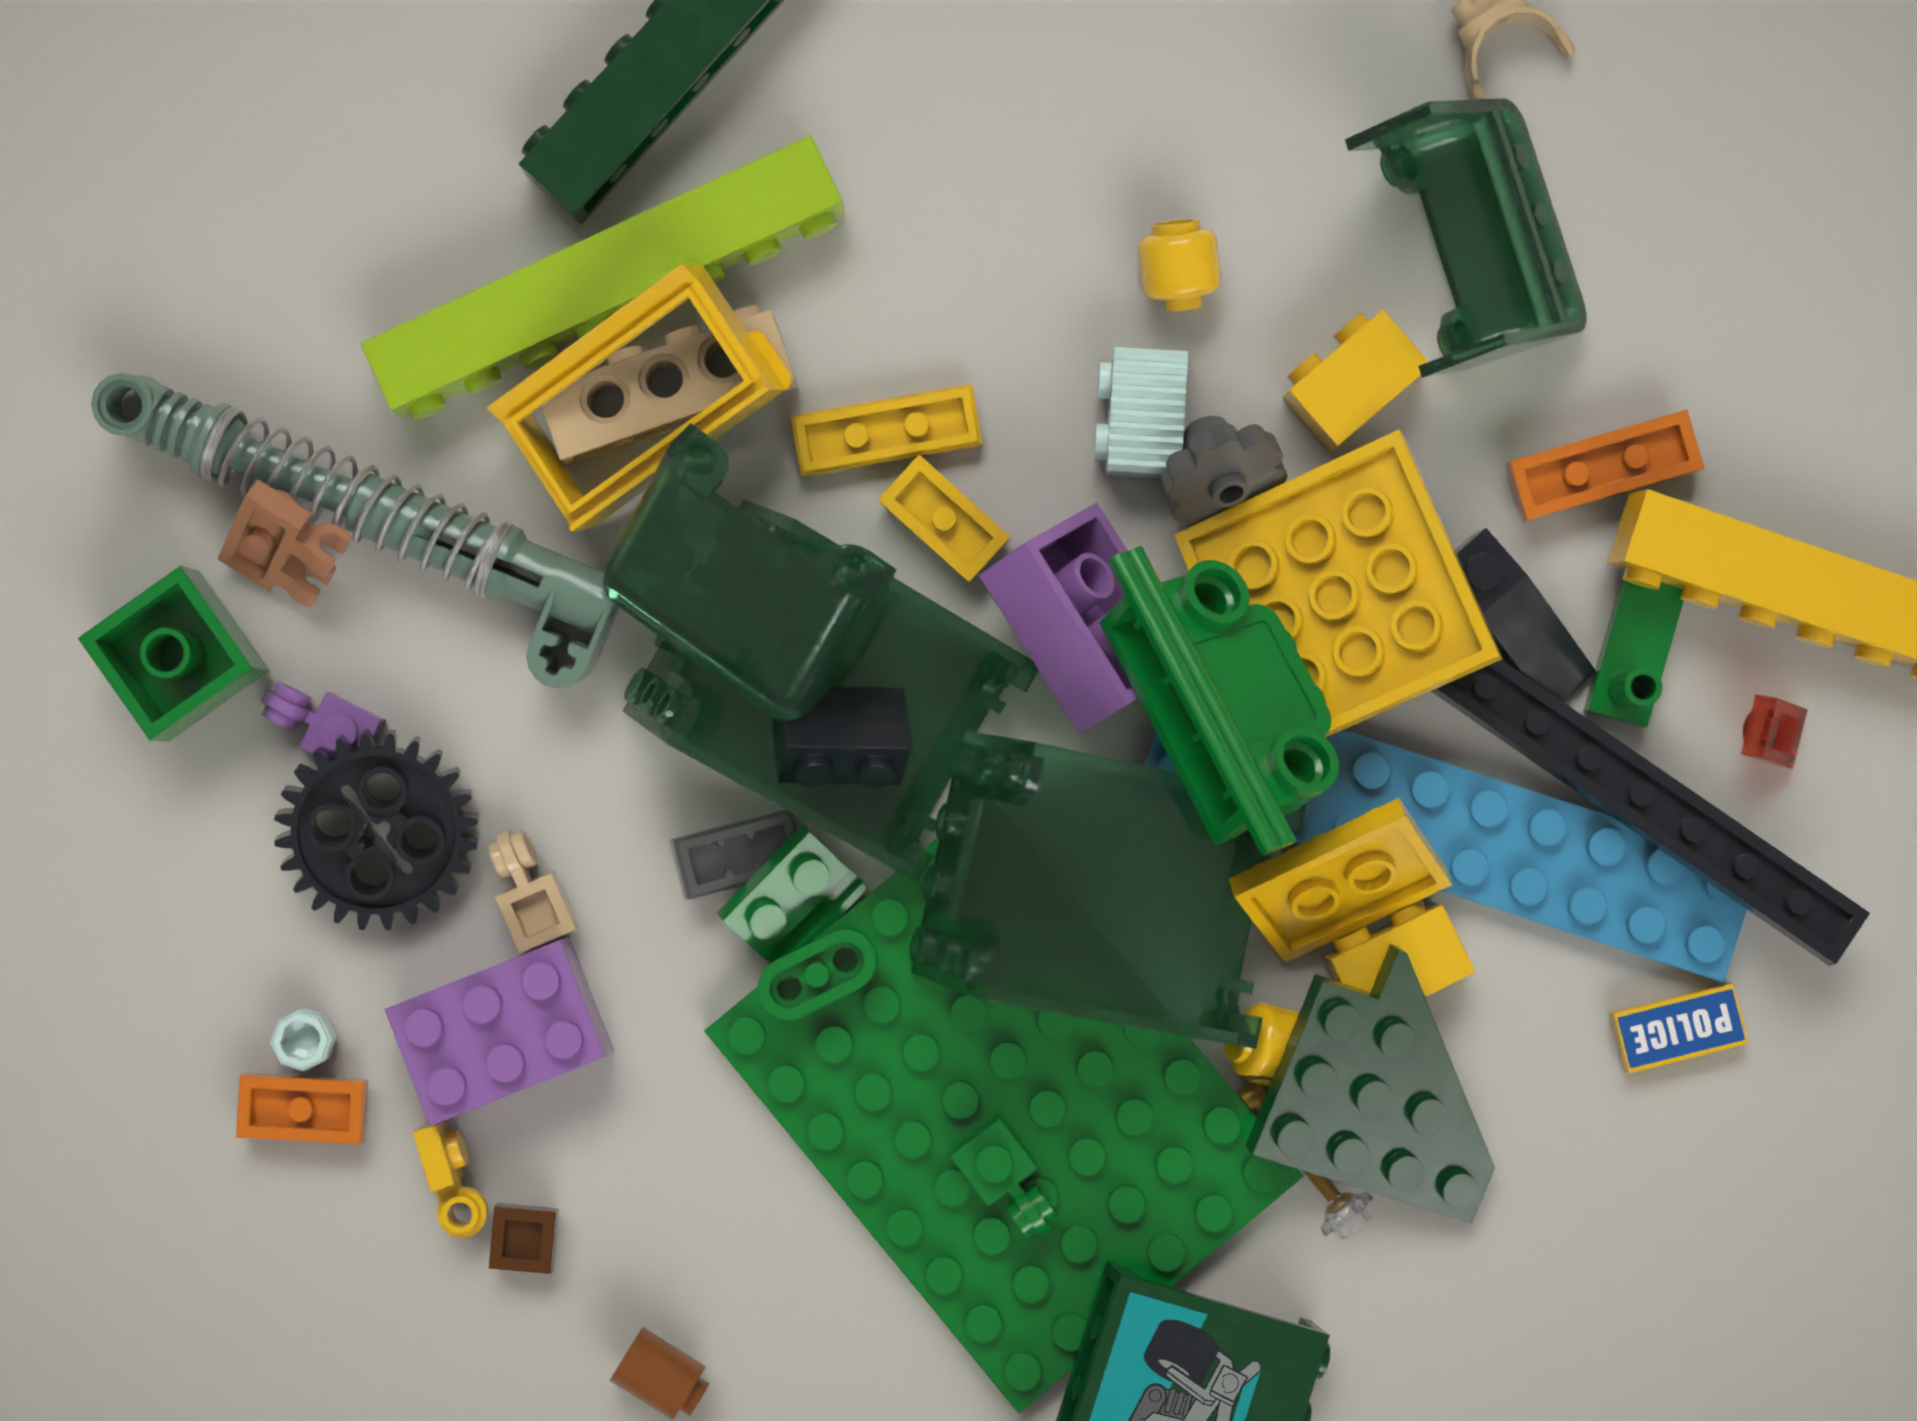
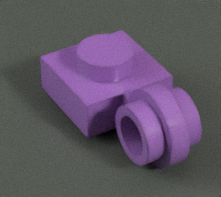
(333, 717)

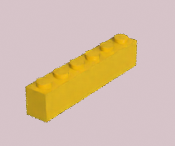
(1767, 578)

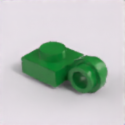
(996, 1165)

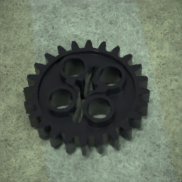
(330, 861)

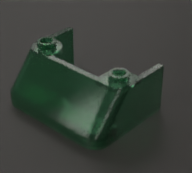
(1488, 225)

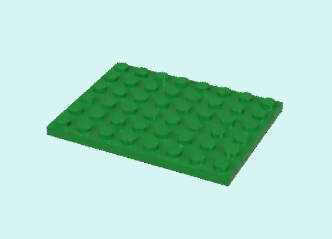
(1124, 1123)

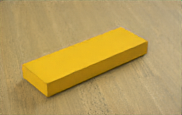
(886, 431)

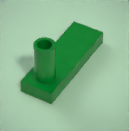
(1634, 653)

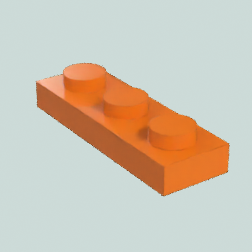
(1604, 465)

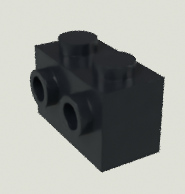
(846, 739)

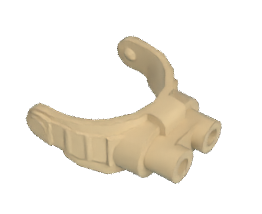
(1485, 15)

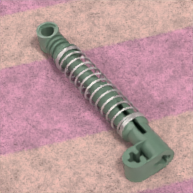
(379, 511)

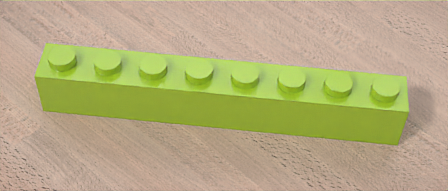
(584, 284)

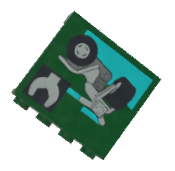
(1189, 1358)

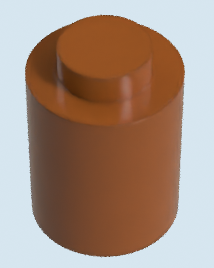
(661, 1375)

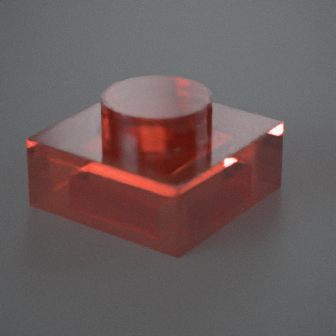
(1773, 731)

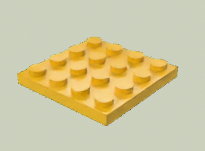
(1356, 578)

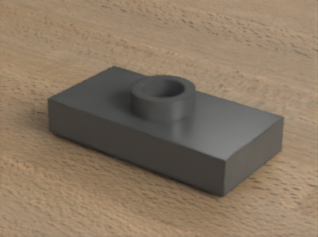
(729, 853)

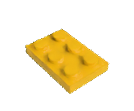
(1340, 880)

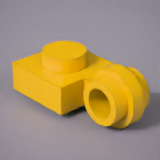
(442, 1158)

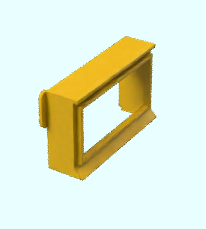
(749, 352)

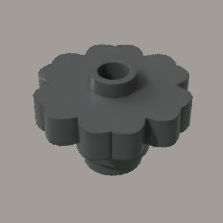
(1220, 468)

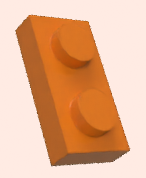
(302, 1108)

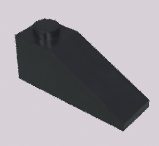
(1521, 619)

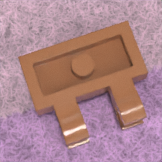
(279, 546)

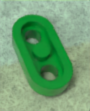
(818, 974)

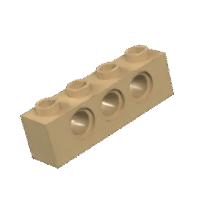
(583, 435)

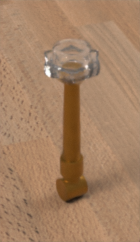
(1344, 1210)

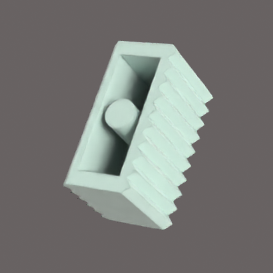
(1143, 411)

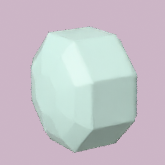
(303, 1039)

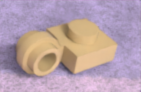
(536, 907)

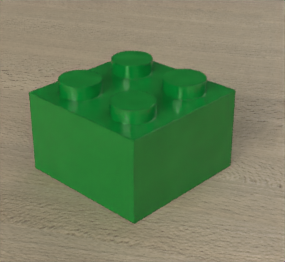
(173, 654)

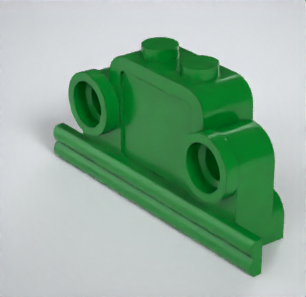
(1223, 696)

